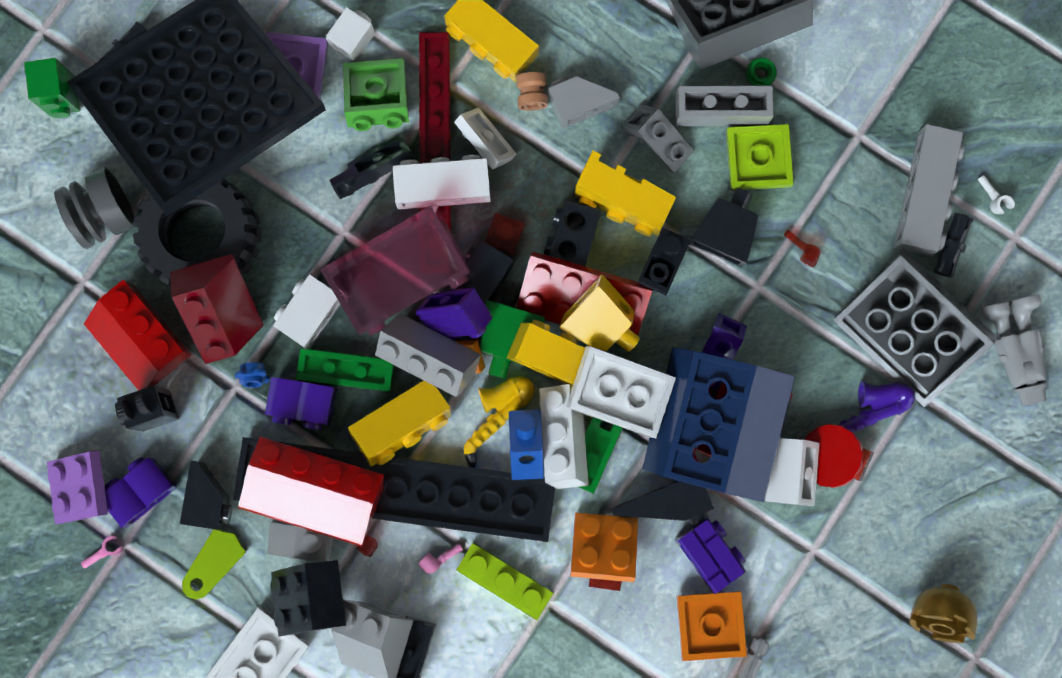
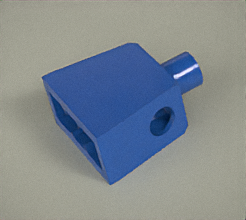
(526, 439)

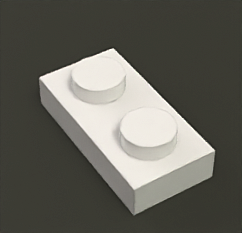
(485, 138)

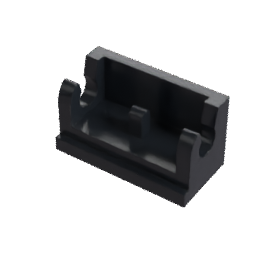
(416, 648)

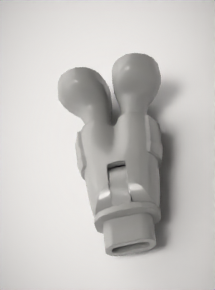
(1021, 351)

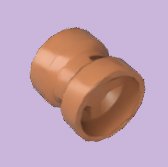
(532, 93)

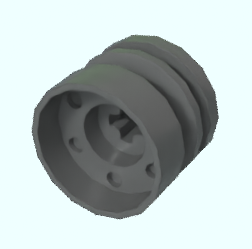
(90, 210)

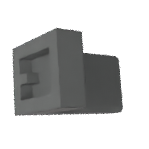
(659, 135)

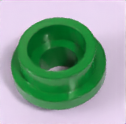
(761, 64)

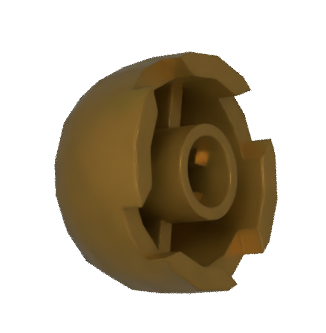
(945, 613)

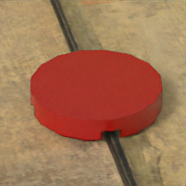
(839, 455)

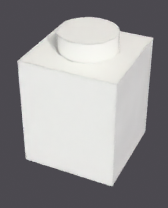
(351, 34)

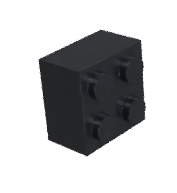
(307, 598)

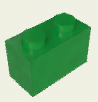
(49, 87)

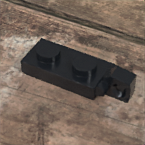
(371, 167)

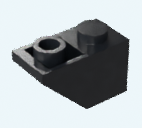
(664, 261)

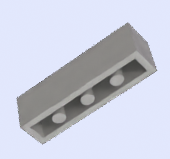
(929, 190)

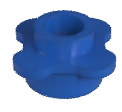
(252, 375)

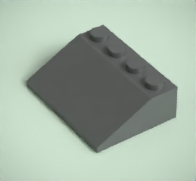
(730, 27)
(915, 328)

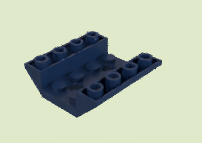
(738, 428)

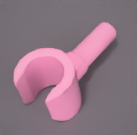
(101, 553)
(431, 564)

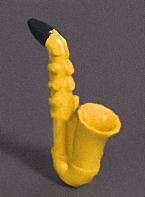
(505, 397)

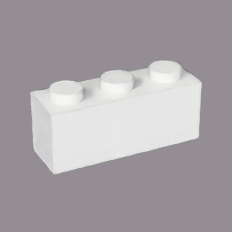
(441, 182)
(562, 439)

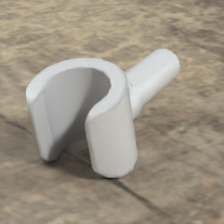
(996, 197)

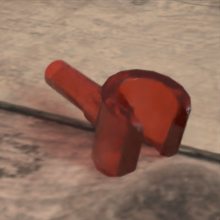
(811, 253)
(369, 546)

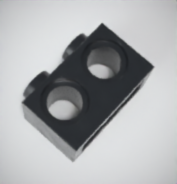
(579, 238)

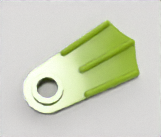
(213, 562)

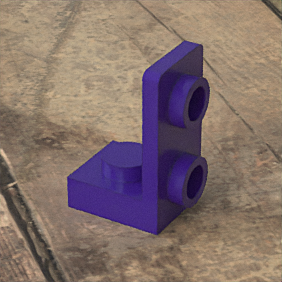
(724, 339)

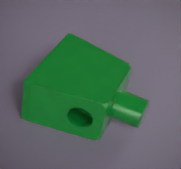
(501, 334)

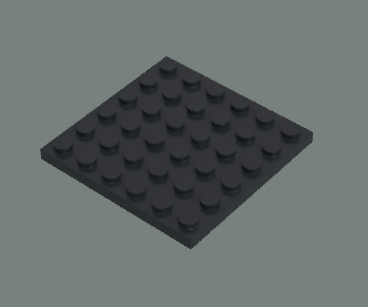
(195, 99)

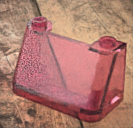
(396, 270)

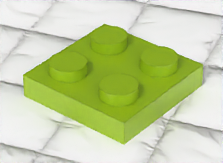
(759, 157)

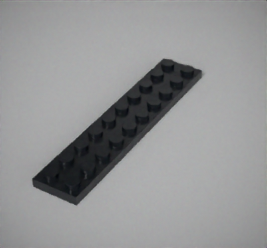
(445, 494)

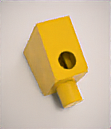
(601, 318)

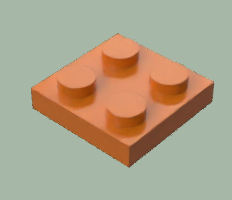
(604, 547)
(711, 626)

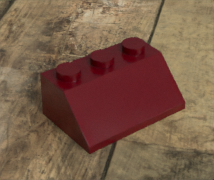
(216, 307)

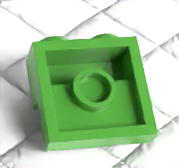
(375, 94)

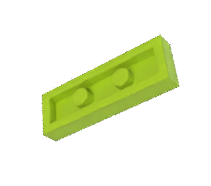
(504, 581)

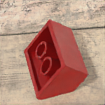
(135, 336)

